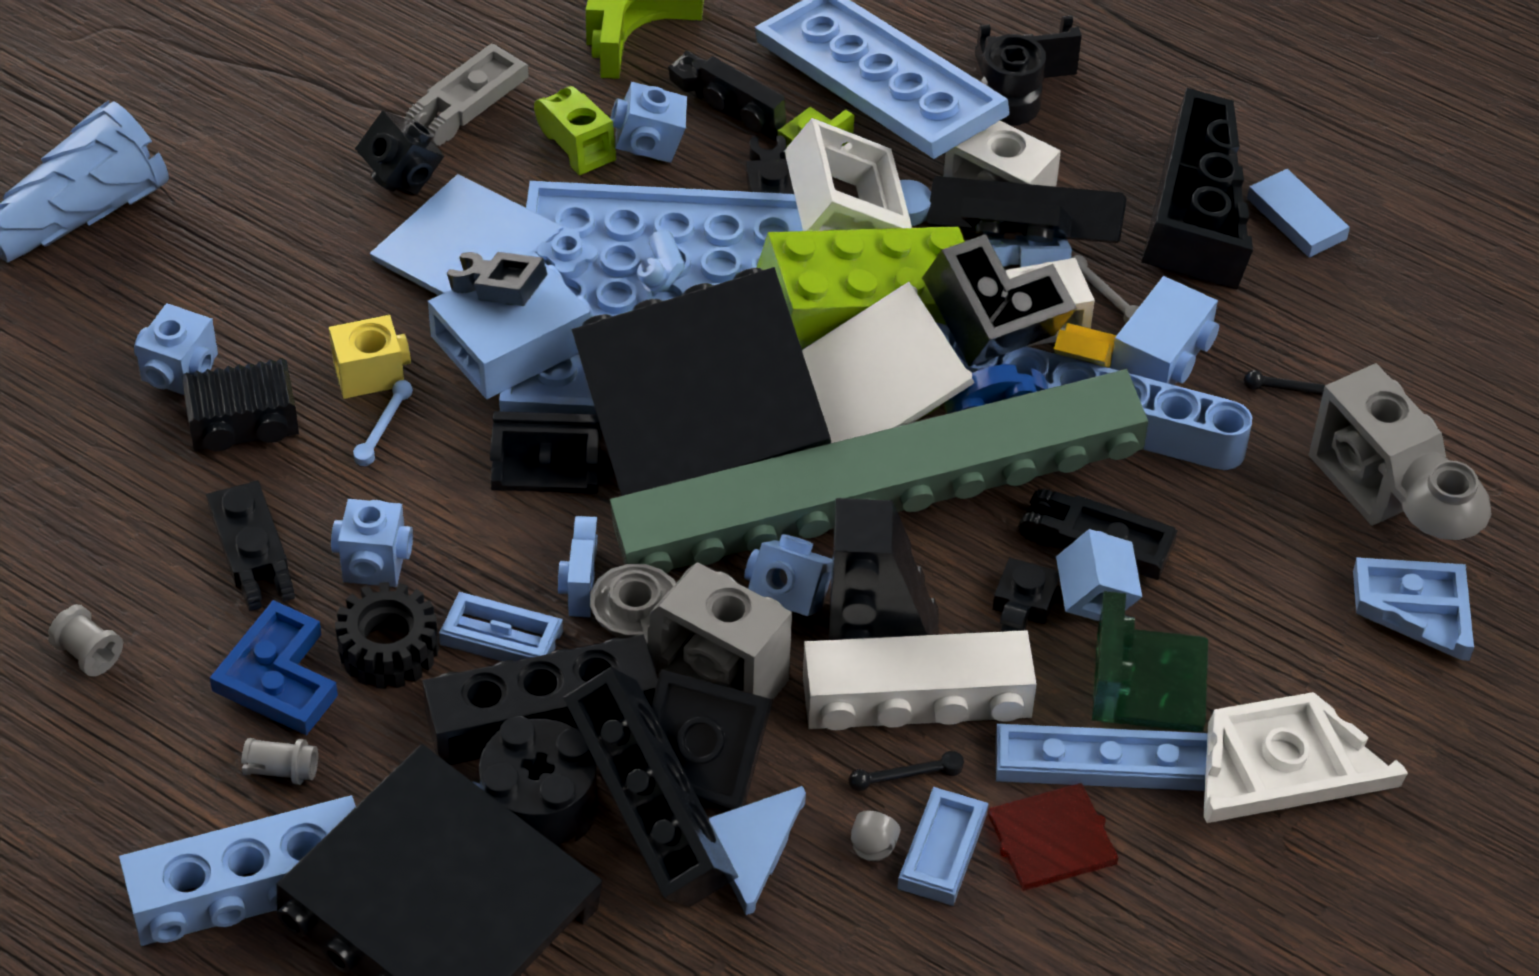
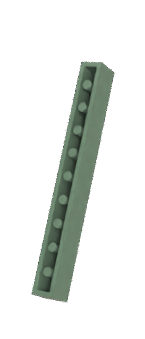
(905, 464)

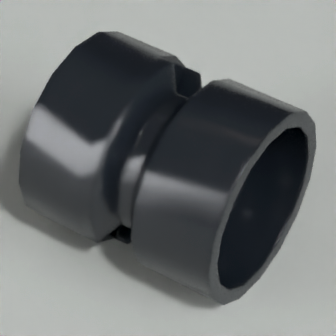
(1016, 70)

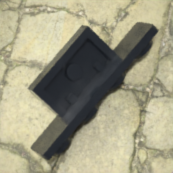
(1026, 210)

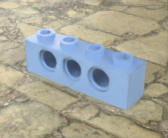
(216, 867)

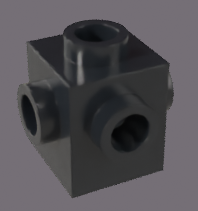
(408, 156)

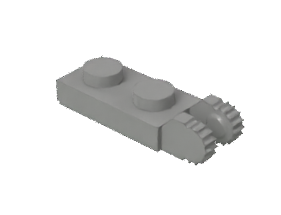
(468, 92)

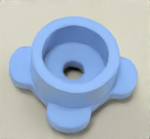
(568, 253)

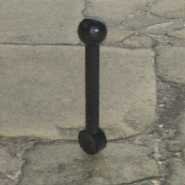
(1254, 380)
(950, 764)

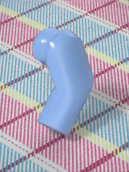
(665, 266)

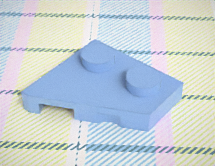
(1418, 601)

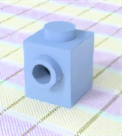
(1097, 565)

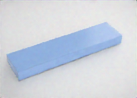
(1100, 757)

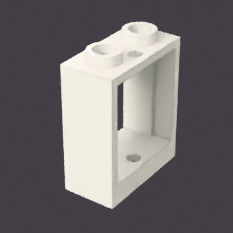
(818, 156)

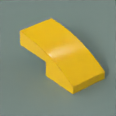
(1085, 345)

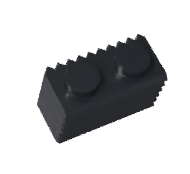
(240, 405)

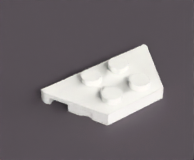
(1287, 757)

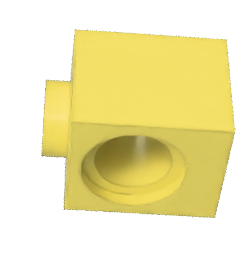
(368, 355)

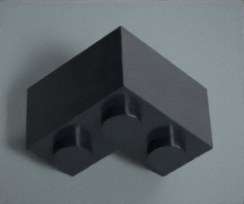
(988, 309)

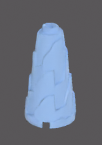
(80, 181)

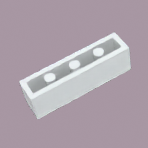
(918, 680)

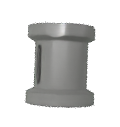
(85, 640)

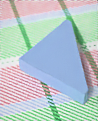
(755, 840)

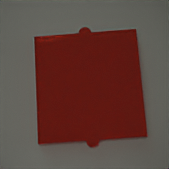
(1052, 836)

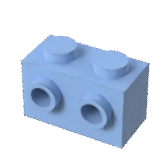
(1166, 333)

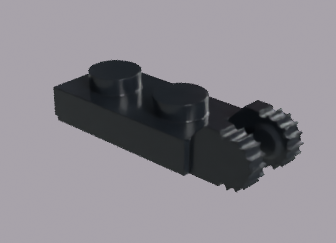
(1064, 518)
(250, 541)

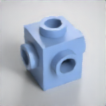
(649, 121)
(174, 345)
(372, 542)
(806, 574)

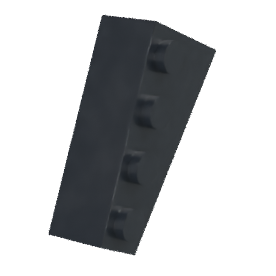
(1199, 202)

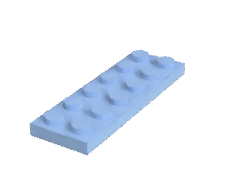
(883, 73)

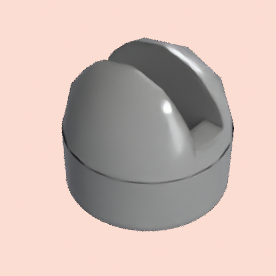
(874, 835)

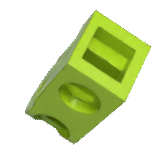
(577, 128)

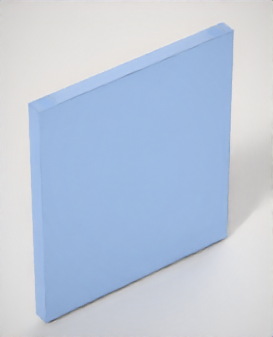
(459, 221)

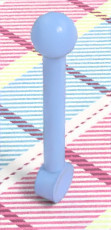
(364, 453)

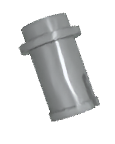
(278, 759)

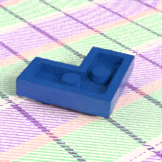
(266, 674)

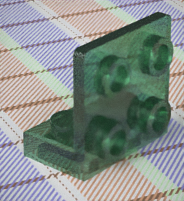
(1147, 674)

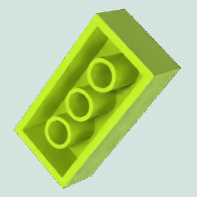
(843, 272)

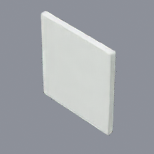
(884, 367)

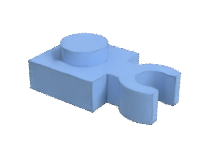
(1028, 253)
(578, 574)

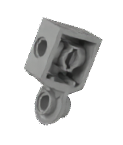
(1394, 458)
(699, 625)

